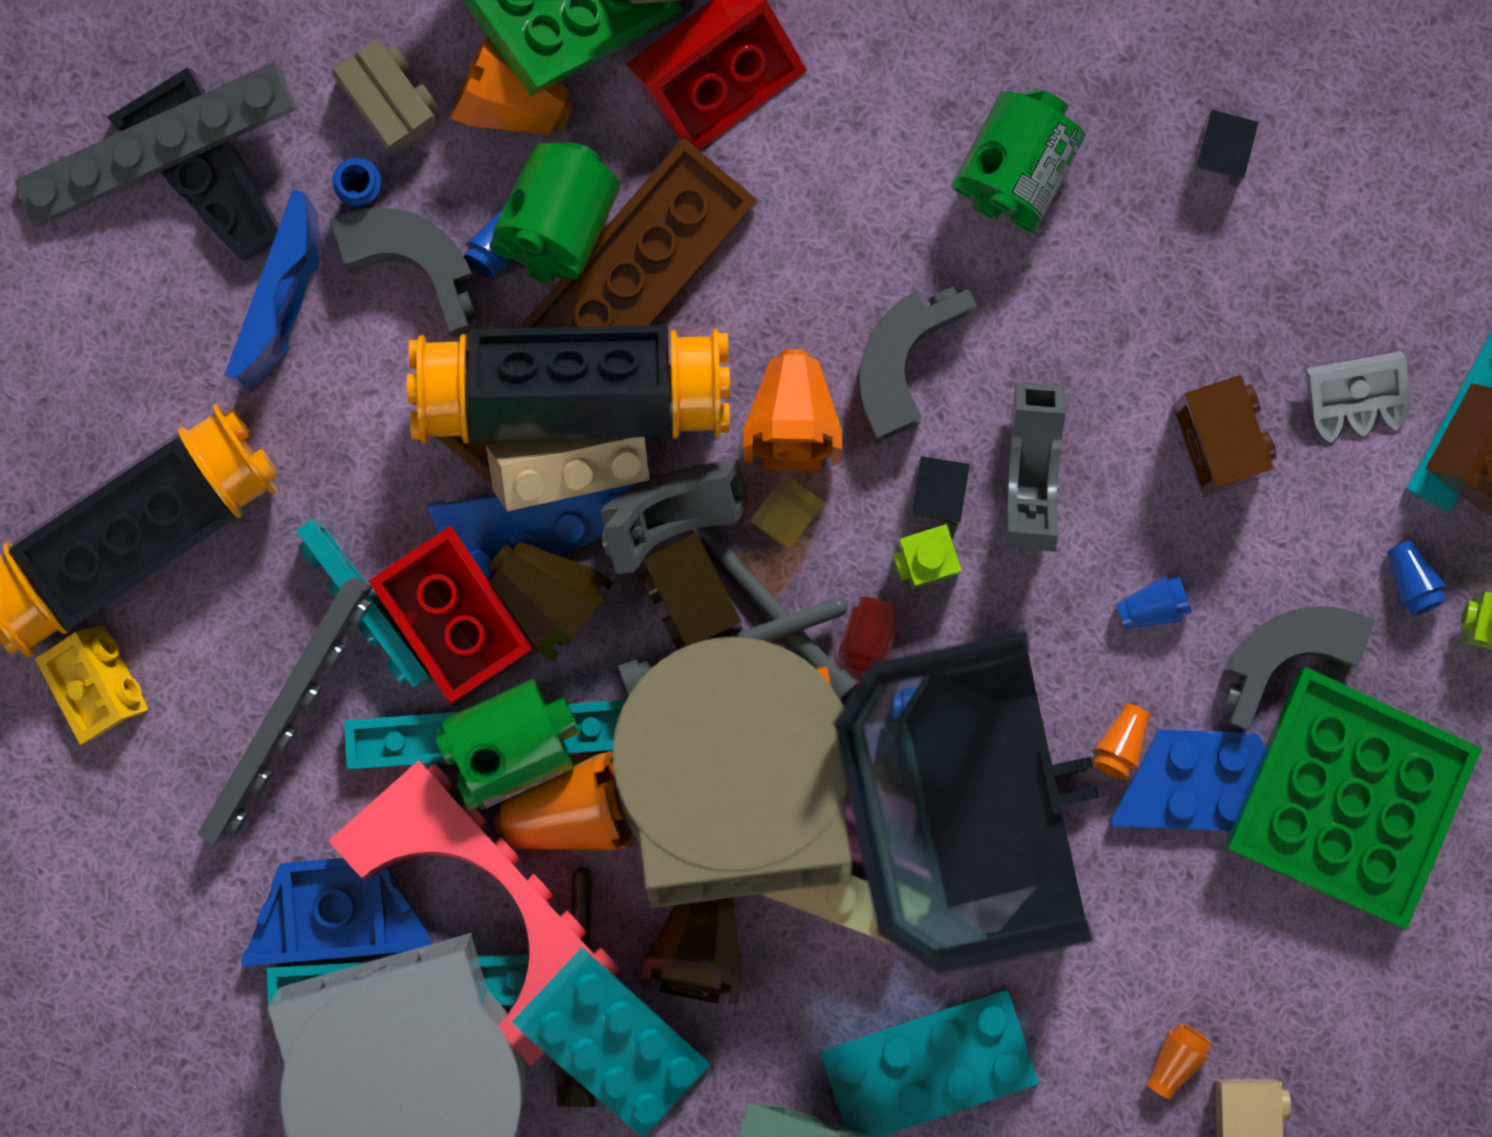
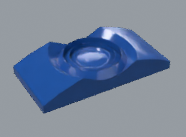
(277, 295)

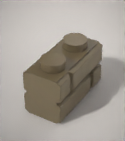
(385, 96)

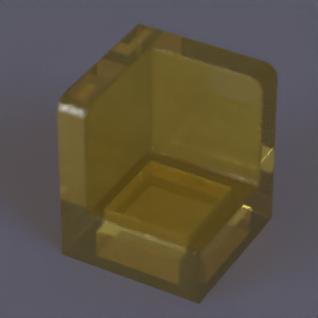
(787, 511)

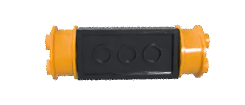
(568, 384)
(128, 528)

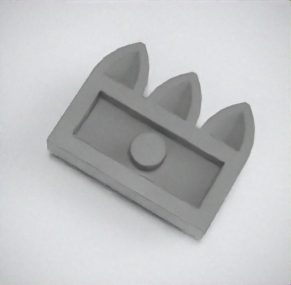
(1357, 391)

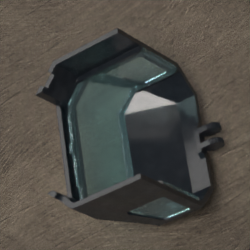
(962, 806)

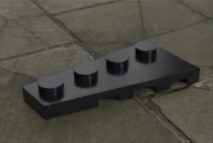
(212, 181)

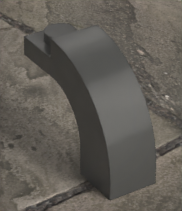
(397, 235)
(882, 381)
(1034, 467)
(668, 506)
(1314, 631)

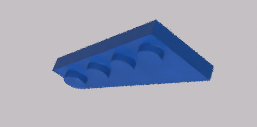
(550, 526)

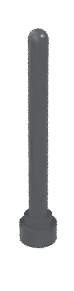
(773, 630)
(842, 679)

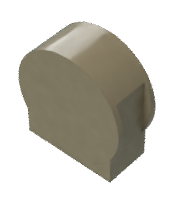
(733, 774)

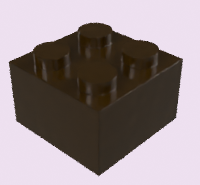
(691, 592)

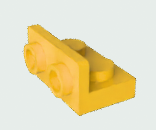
(91, 683)

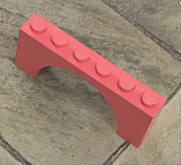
(423, 819)

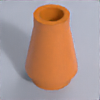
(1122, 744)
(1178, 1059)

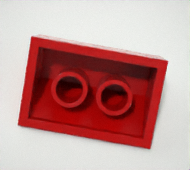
(716, 68)
(451, 616)

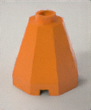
(498, 101)
(793, 417)

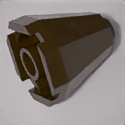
(546, 594)
(697, 953)

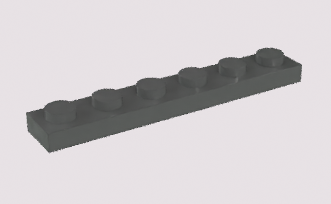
(155, 144)
(296, 695)

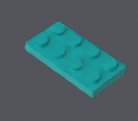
(611, 1042)
(930, 1066)

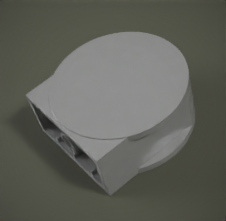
(398, 1050)

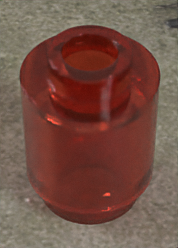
(869, 633)

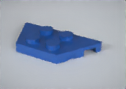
(1190, 781)
(332, 913)

